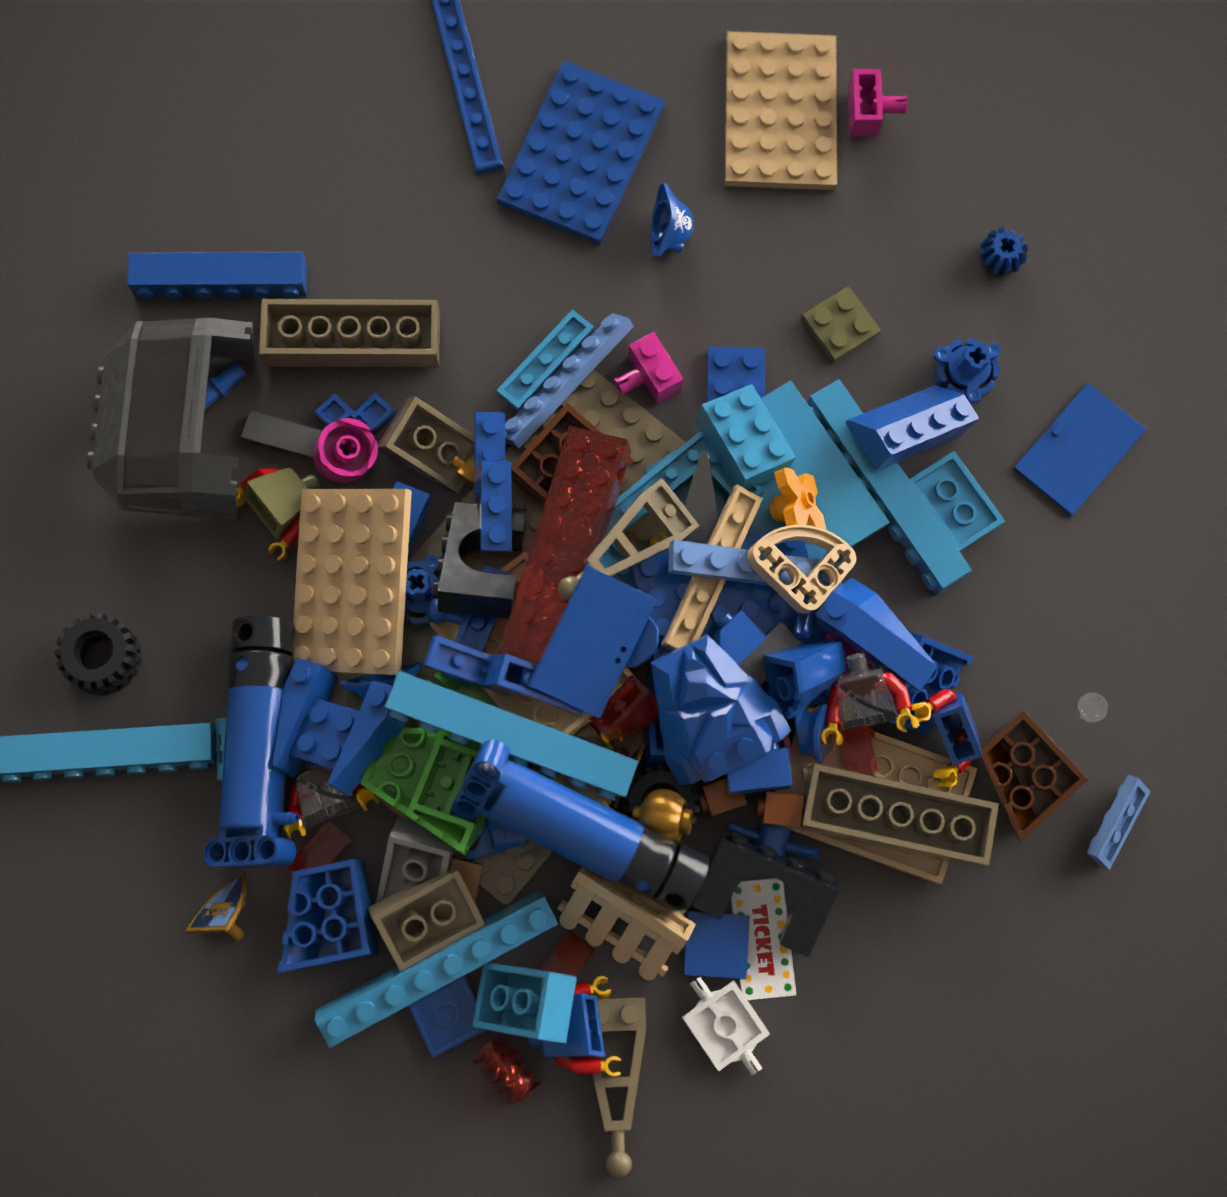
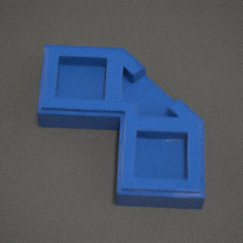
(373, 412)

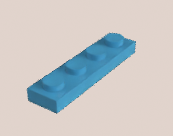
(545, 360)

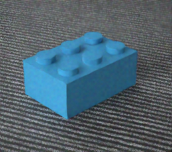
(744, 437)
(524, 1002)

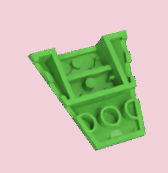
(421, 779)

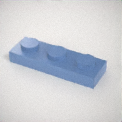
(1118, 822)

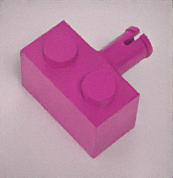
(868, 104)
(652, 368)

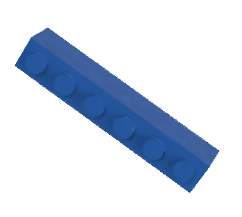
(217, 274)

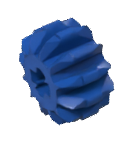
(1001, 241)

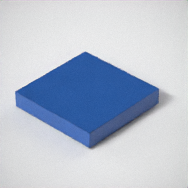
(717, 946)
(446, 1016)

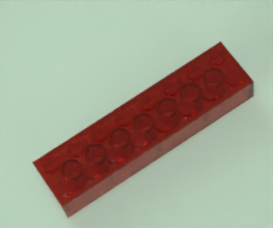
(567, 533)

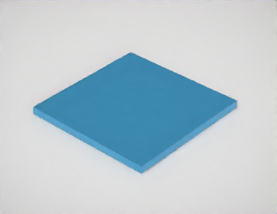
(841, 495)

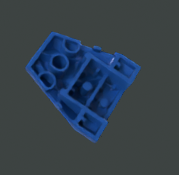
(712, 712)

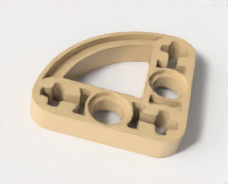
(808, 584)

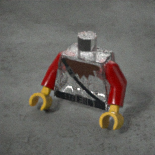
(865, 699)
(318, 801)

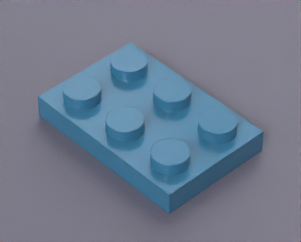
(957, 501)

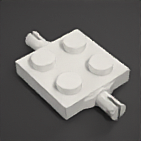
(725, 1025)

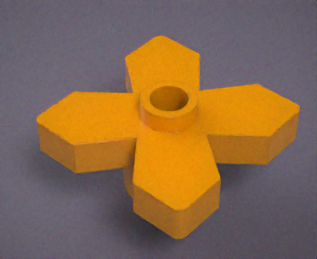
(797, 500)

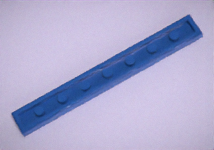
(467, 86)

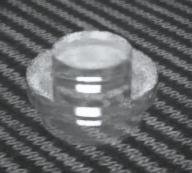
(1092, 707)

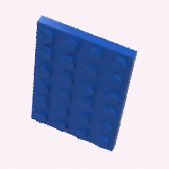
(581, 152)

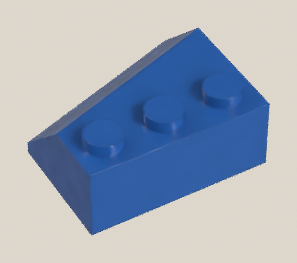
(949, 664)
(328, 917)

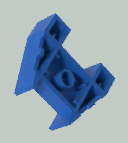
(328, 733)

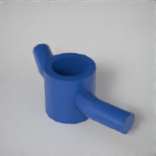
(776, 838)

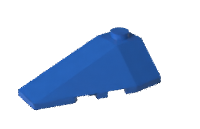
(870, 627)

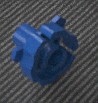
(968, 367)
(416, 599)

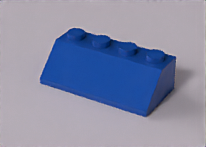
(912, 425)

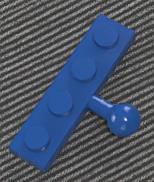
(473, 630)

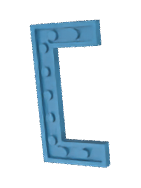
(676, 472)

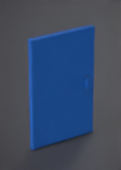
(1087, 446)
(590, 639)

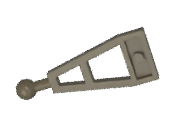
(666, 512)
(621, 1015)

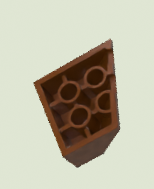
(538, 463)
(1029, 773)

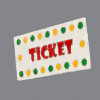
(768, 963)

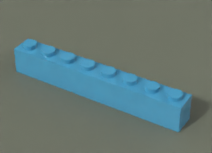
(908, 514)
(526, 739)
(107, 752)
(398, 989)

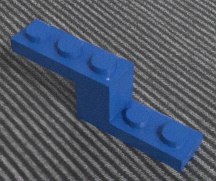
(492, 482)
(497, 673)

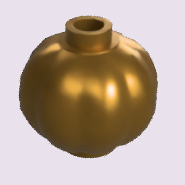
(665, 814)

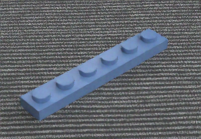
(566, 379)
(730, 563)

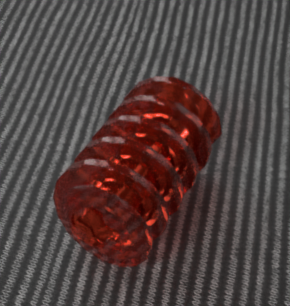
(506, 1070)

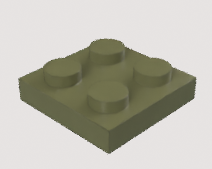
(841, 324)

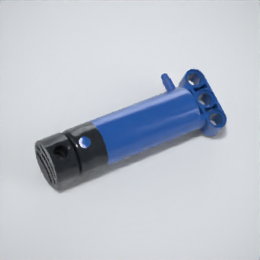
(252, 787)
(579, 829)

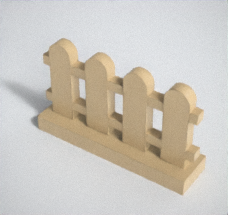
(641, 913)

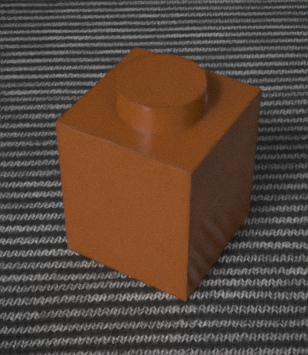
(716, 802)
(780, 809)

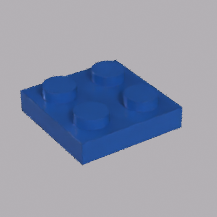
(733, 369)

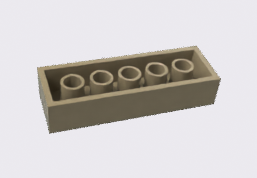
(349, 333)
(899, 816)

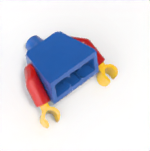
(956, 731)
(584, 1038)

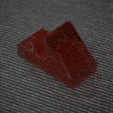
(858, 750)
(569, 956)

